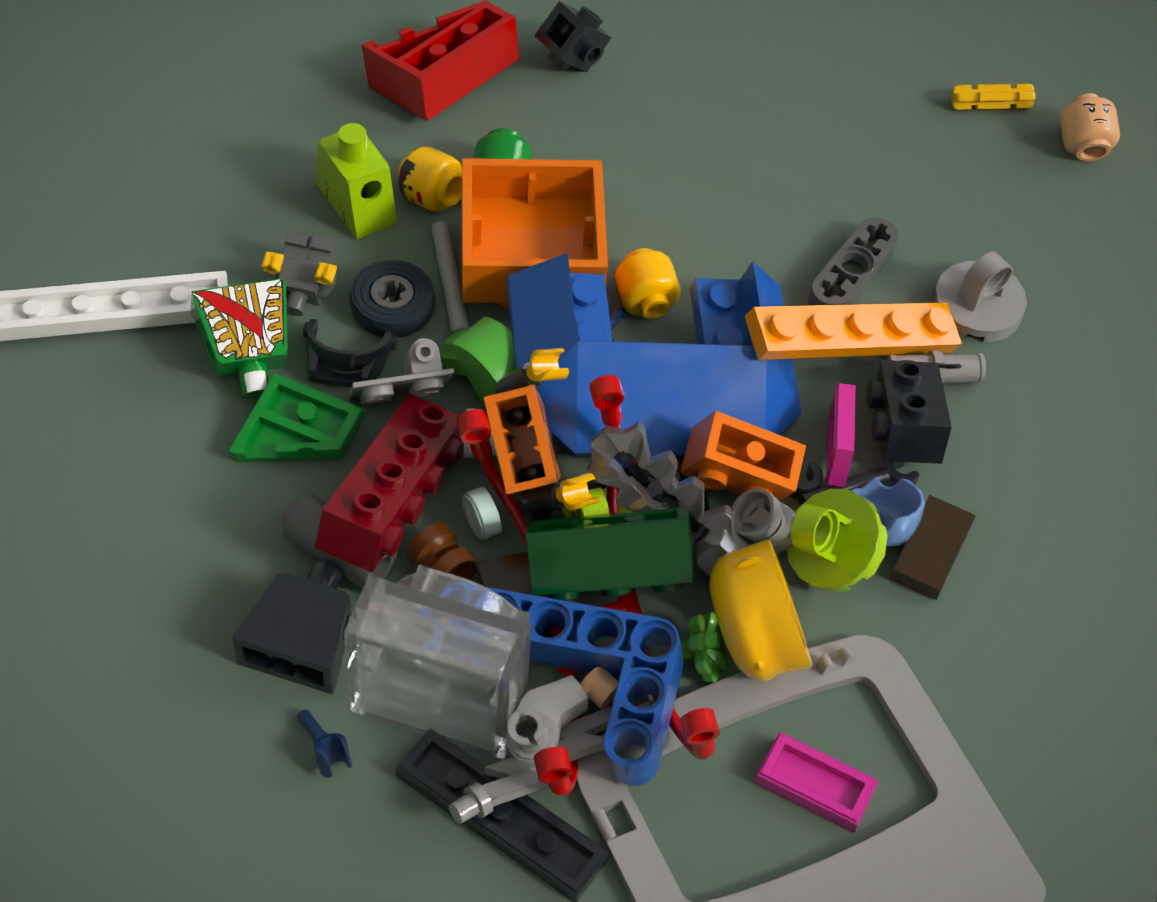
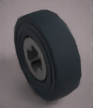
(389, 279)

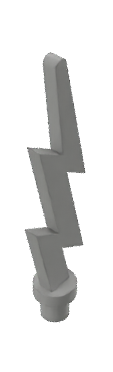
(521, 778)

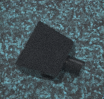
(298, 629)

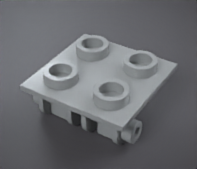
(422, 376)

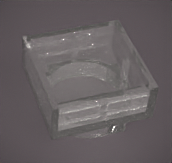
(438, 658)

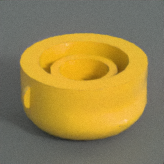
(757, 613)

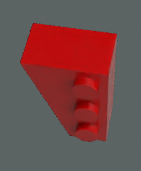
(445, 61)

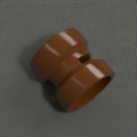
(438, 549)

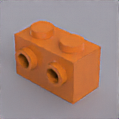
(742, 457)

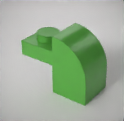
(481, 354)

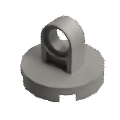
(983, 297)

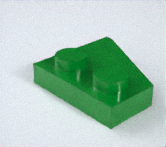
(296, 425)

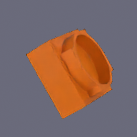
(526, 215)

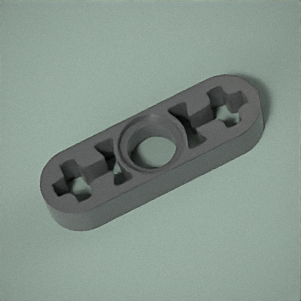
(855, 251)

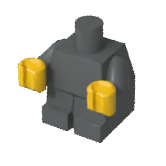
(308, 269)

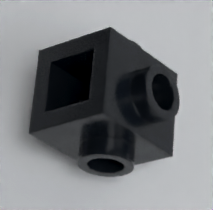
(573, 36)

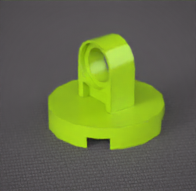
(836, 540)

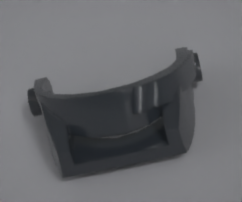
(343, 366)

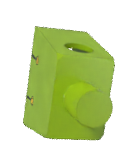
(353, 166)

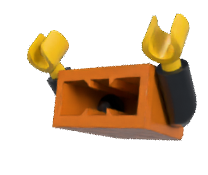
(526, 441)

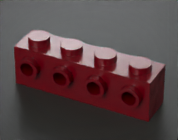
(390, 484)

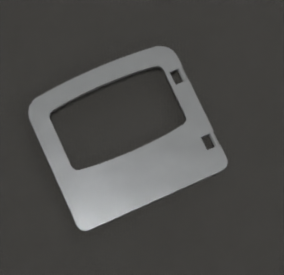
(940, 854)

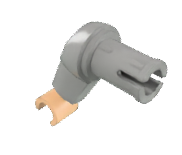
(553, 706)

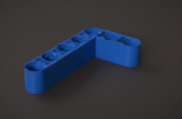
(622, 659)

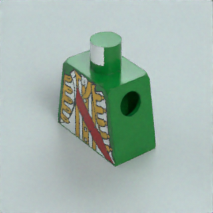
(243, 330)

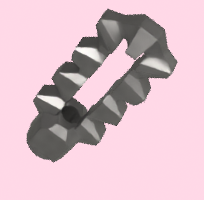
(717, 534)

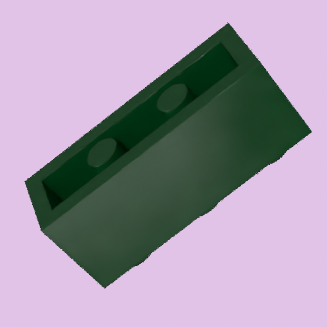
(610, 553)

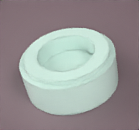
(481, 513)

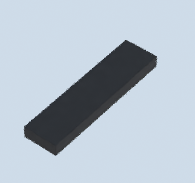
(517, 827)

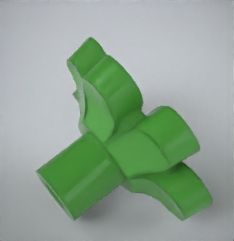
(703, 647)

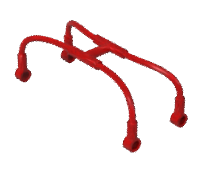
(695, 728)

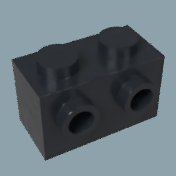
(909, 411)

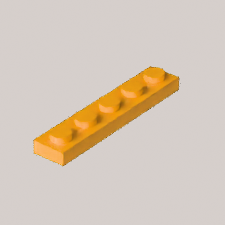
(851, 330)

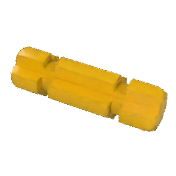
(992, 96)

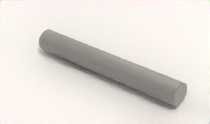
(449, 276)

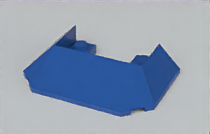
(662, 383)

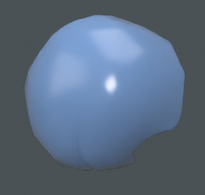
(897, 506)

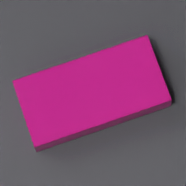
(840, 435)
(816, 781)

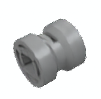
(762, 517)

